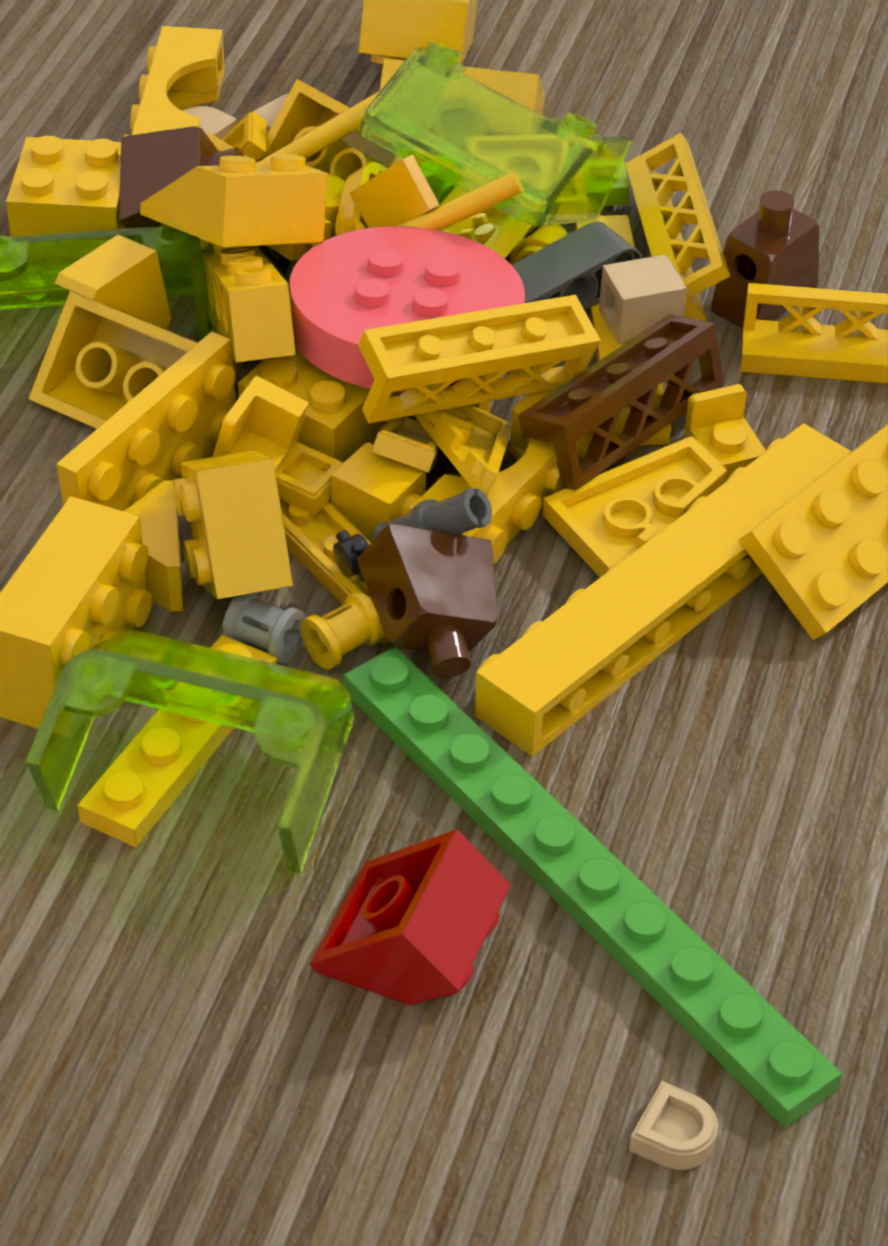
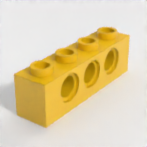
(248, 302)

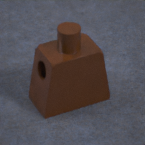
(155, 161)
(768, 248)
(432, 592)

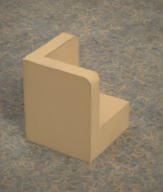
(639, 295)

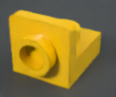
(720, 427)

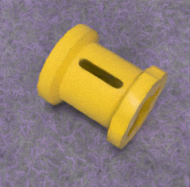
(341, 630)

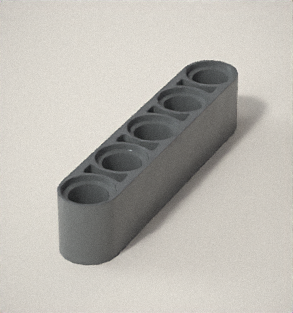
(574, 264)

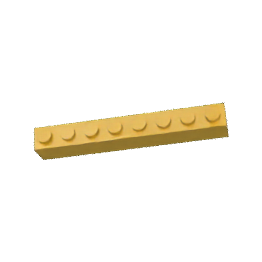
(643, 600)

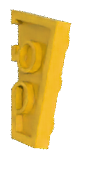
(629, 503)

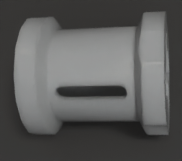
(284, 626)

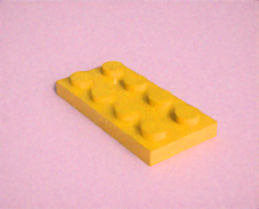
(155, 431)
(829, 540)

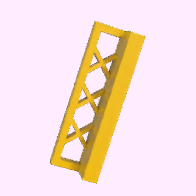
(664, 222)
(804, 346)
(478, 350)

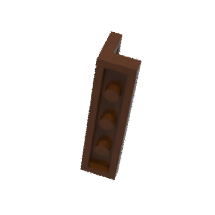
(624, 380)

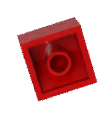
(414, 921)

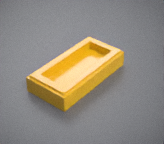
(407, 443)

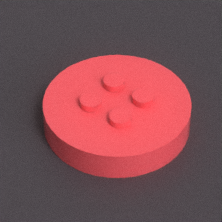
(387, 280)

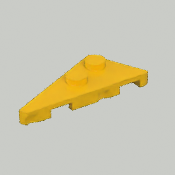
(471, 441)

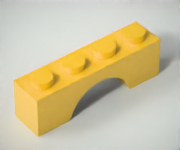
(182, 74)
(518, 490)

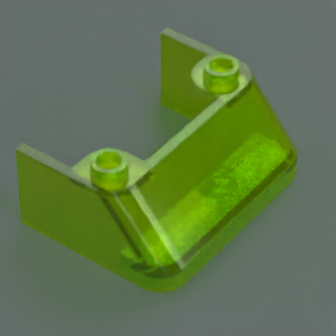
(478, 135)
(33, 263)
(293, 712)

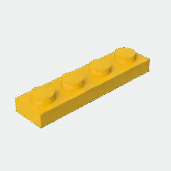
(156, 767)

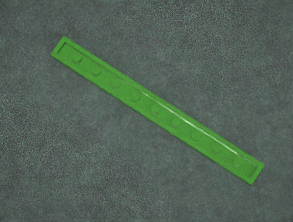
(596, 889)

